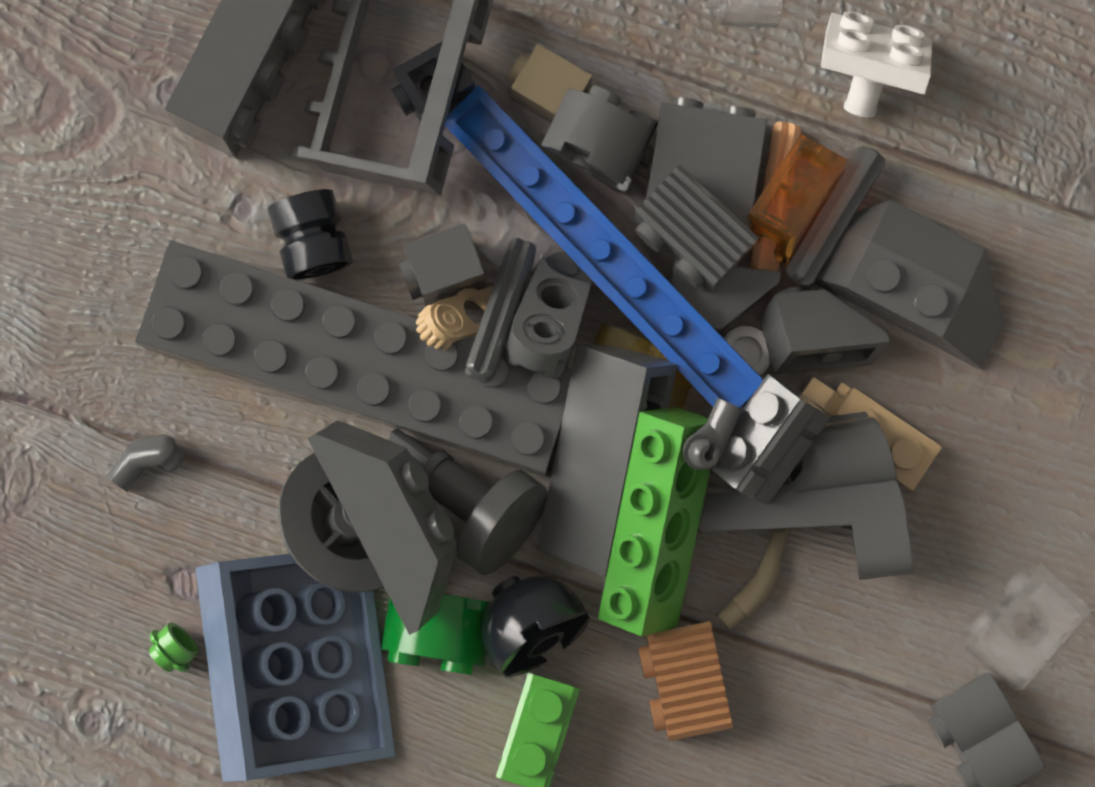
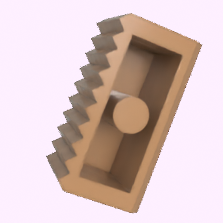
(686, 681)

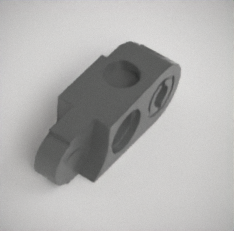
(549, 317)

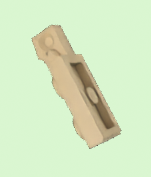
(909, 447)

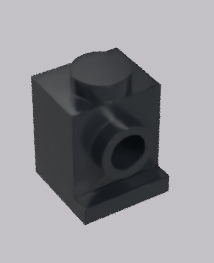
(419, 70)

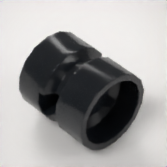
(310, 234)

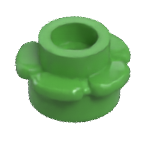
(173, 648)

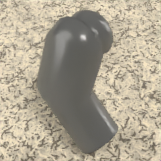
(145, 453)

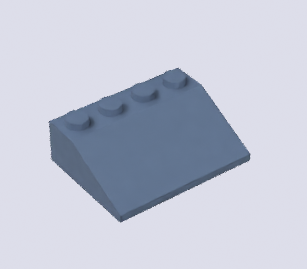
(291, 670)

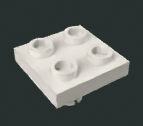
(875, 58)

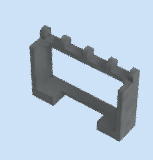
(431, 150)

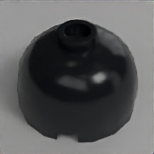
(529, 621)

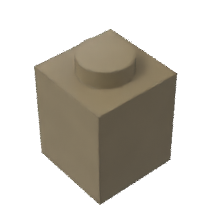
(543, 81)

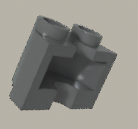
(600, 136)

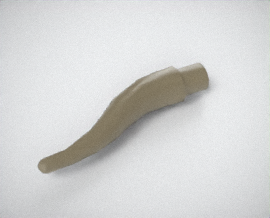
(758, 589)

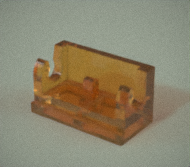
(796, 196)

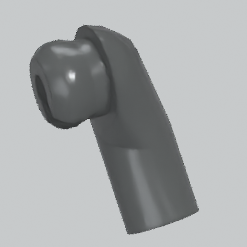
(708, 443)

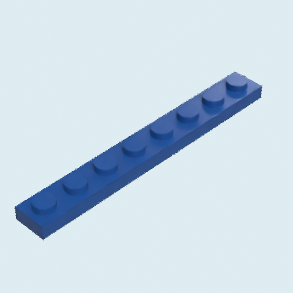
(602, 251)

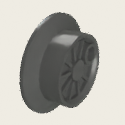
(321, 532)

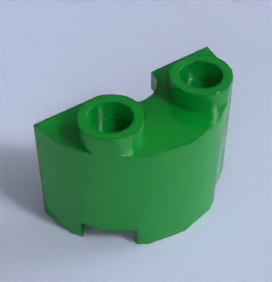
(448, 636)

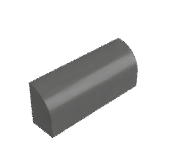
(595, 449)

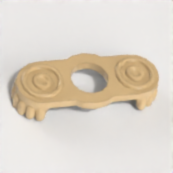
(447, 320)

